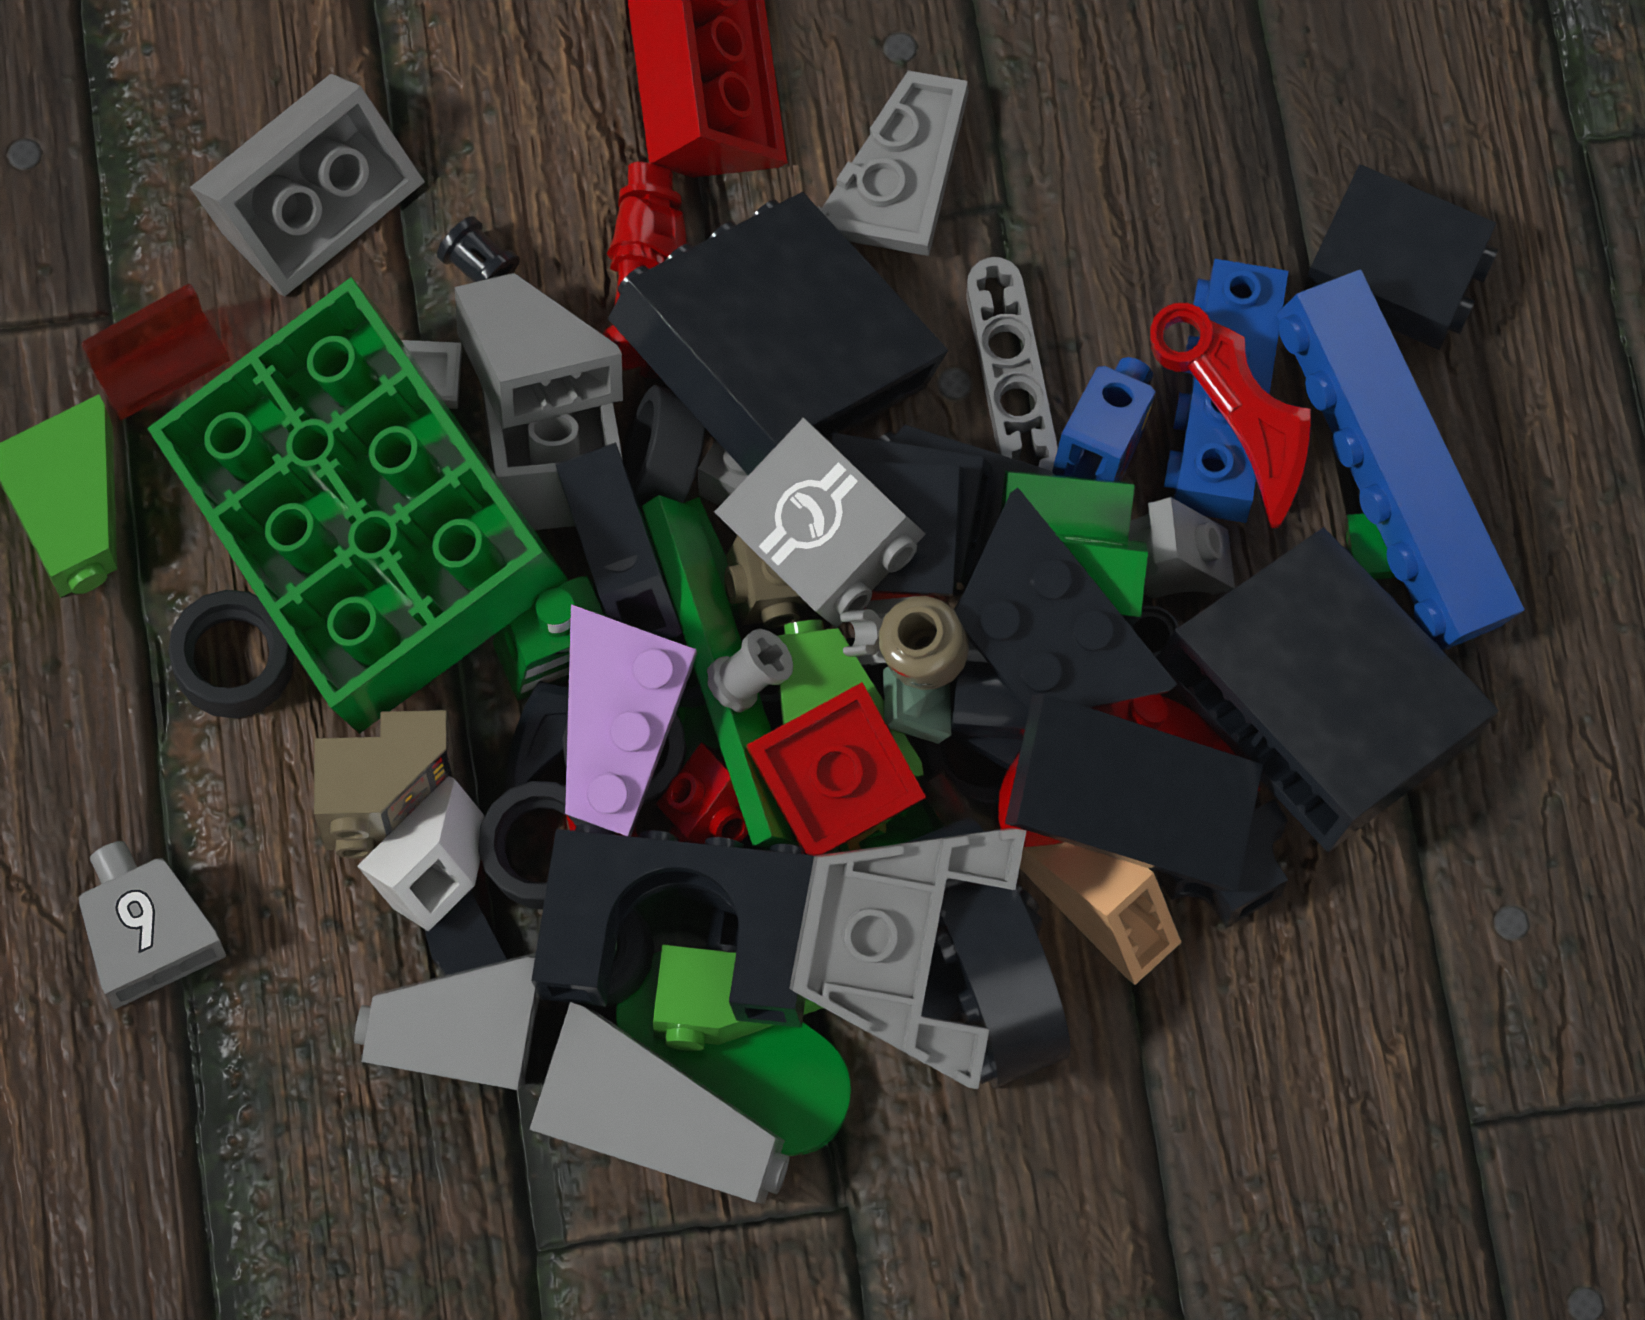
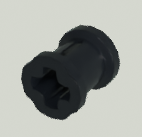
(469, 238)

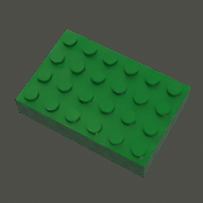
(356, 506)

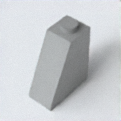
(534, 352)
(456, 1025)

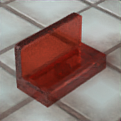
(154, 351)

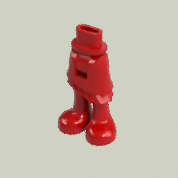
(644, 234)

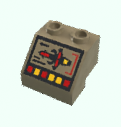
(376, 782)

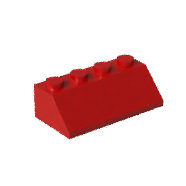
(707, 86)

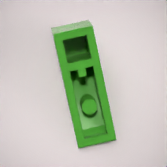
(694, 999)

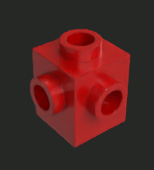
(703, 800)

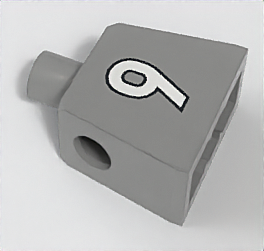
(143, 926)

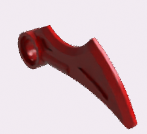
(1268, 429)

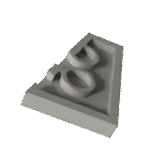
(901, 172)

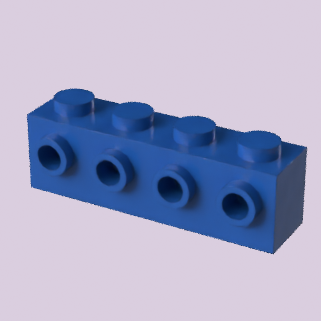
(1213, 467)

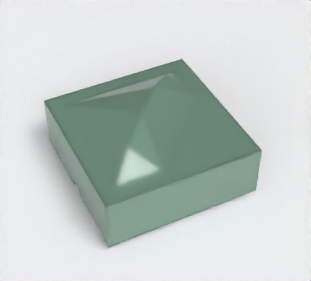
(917, 711)

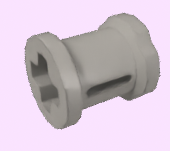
(757, 664)

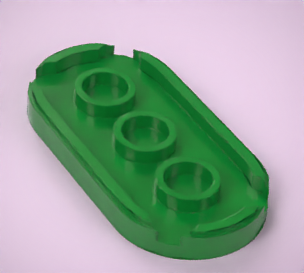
(776, 1075)

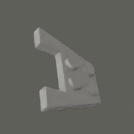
(874, 934)

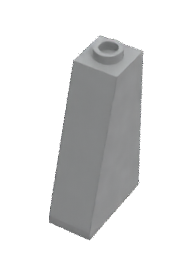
(643, 1109)

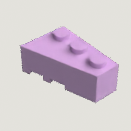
(619, 715)

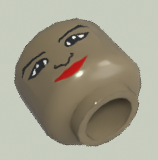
(921, 623)

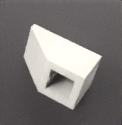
(429, 856)

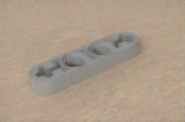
(1014, 373)

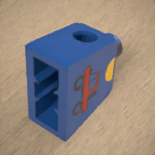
(1107, 423)

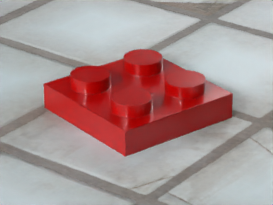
(836, 771)

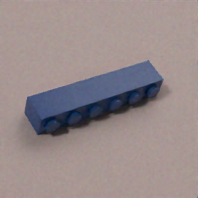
(1398, 461)

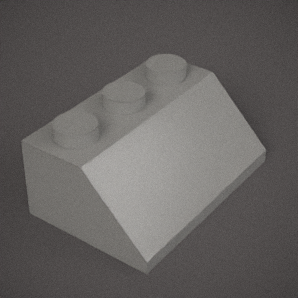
(308, 183)

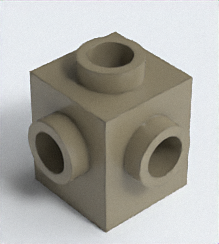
(759, 590)

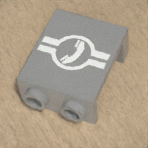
(820, 523)

